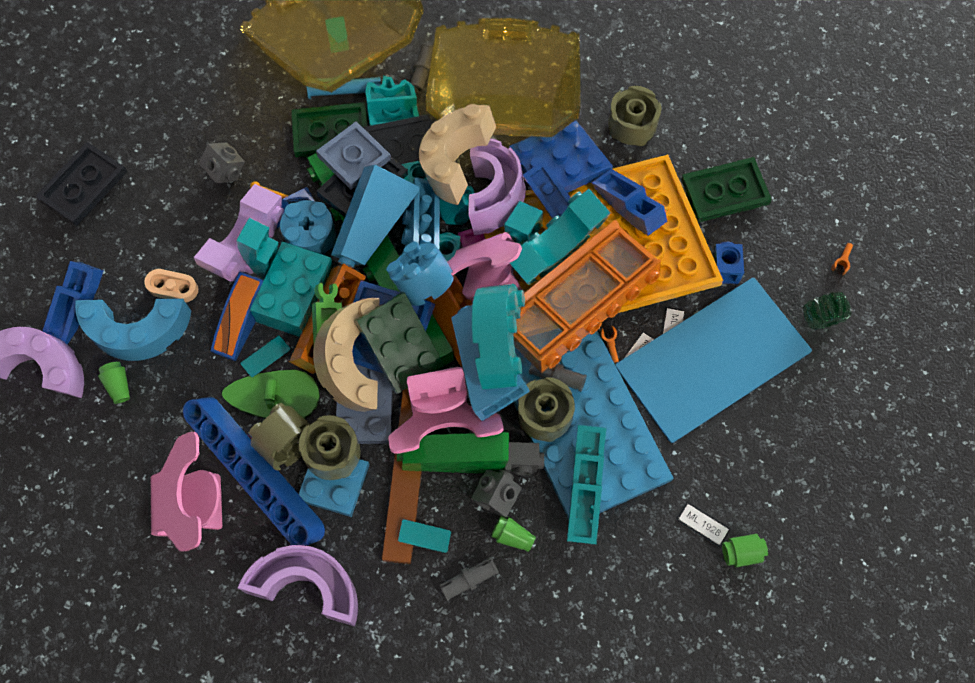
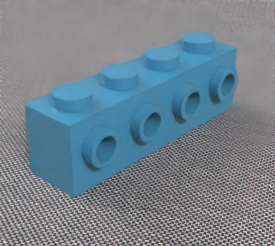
(422, 216)

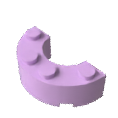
(494, 204)
(225, 257)
(57, 359)
(304, 564)

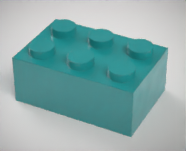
(289, 289)

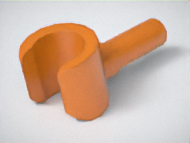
(843, 260)
(611, 343)

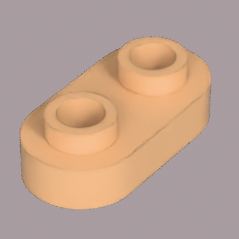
(173, 285)

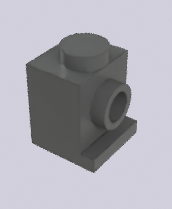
(524, 458)

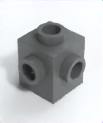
(221, 162)
(496, 492)

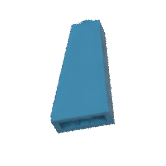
(371, 214)
(485, 401)

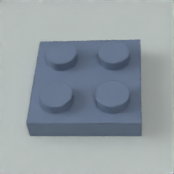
(351, 152)

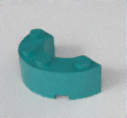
(562, 238)
(493, 329)

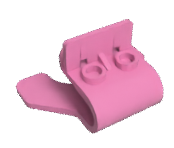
(487, 263)
(438, 403)
(185, 502)

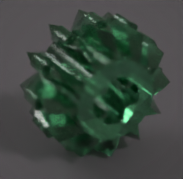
(827, 310)

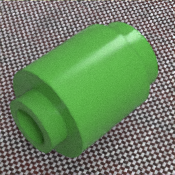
(744, 550)

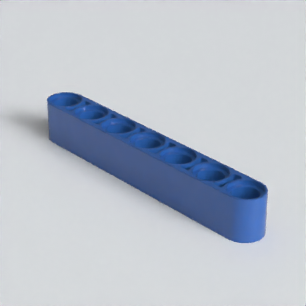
(253, 473)

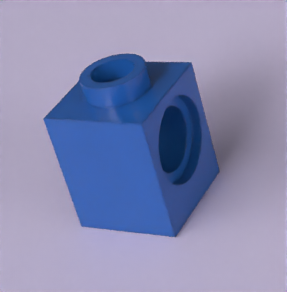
(732, 272)

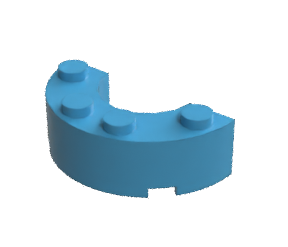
(134, 340)

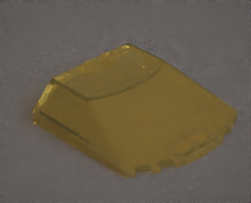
(332, 39)
(514, 67)

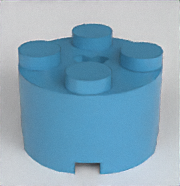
(308, 226)
(421, 272)

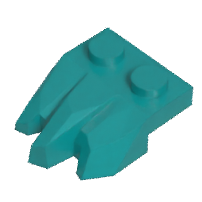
(390, 101)

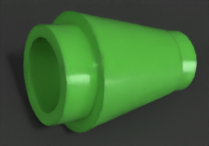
(115, 381)
(512, 534)

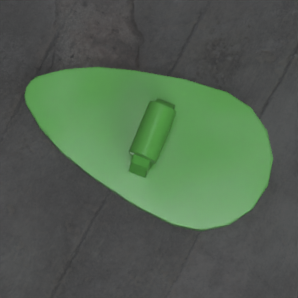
(265, 390)

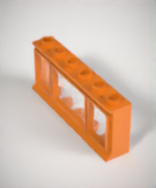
(582, 295)

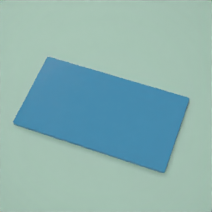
(712, 359)

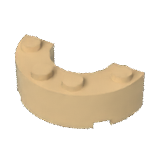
(447, 141)
(335, 359)

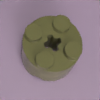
(634, 116)
(550, 424)
(322, 434)
(279, 436)

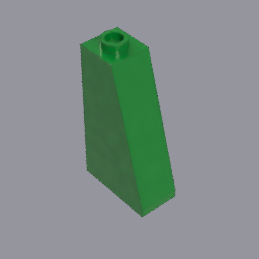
(458, 454)

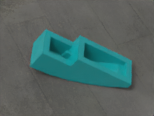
(257, 247)

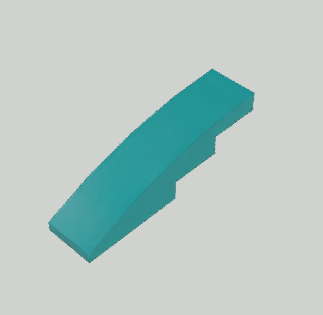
(586, 484)

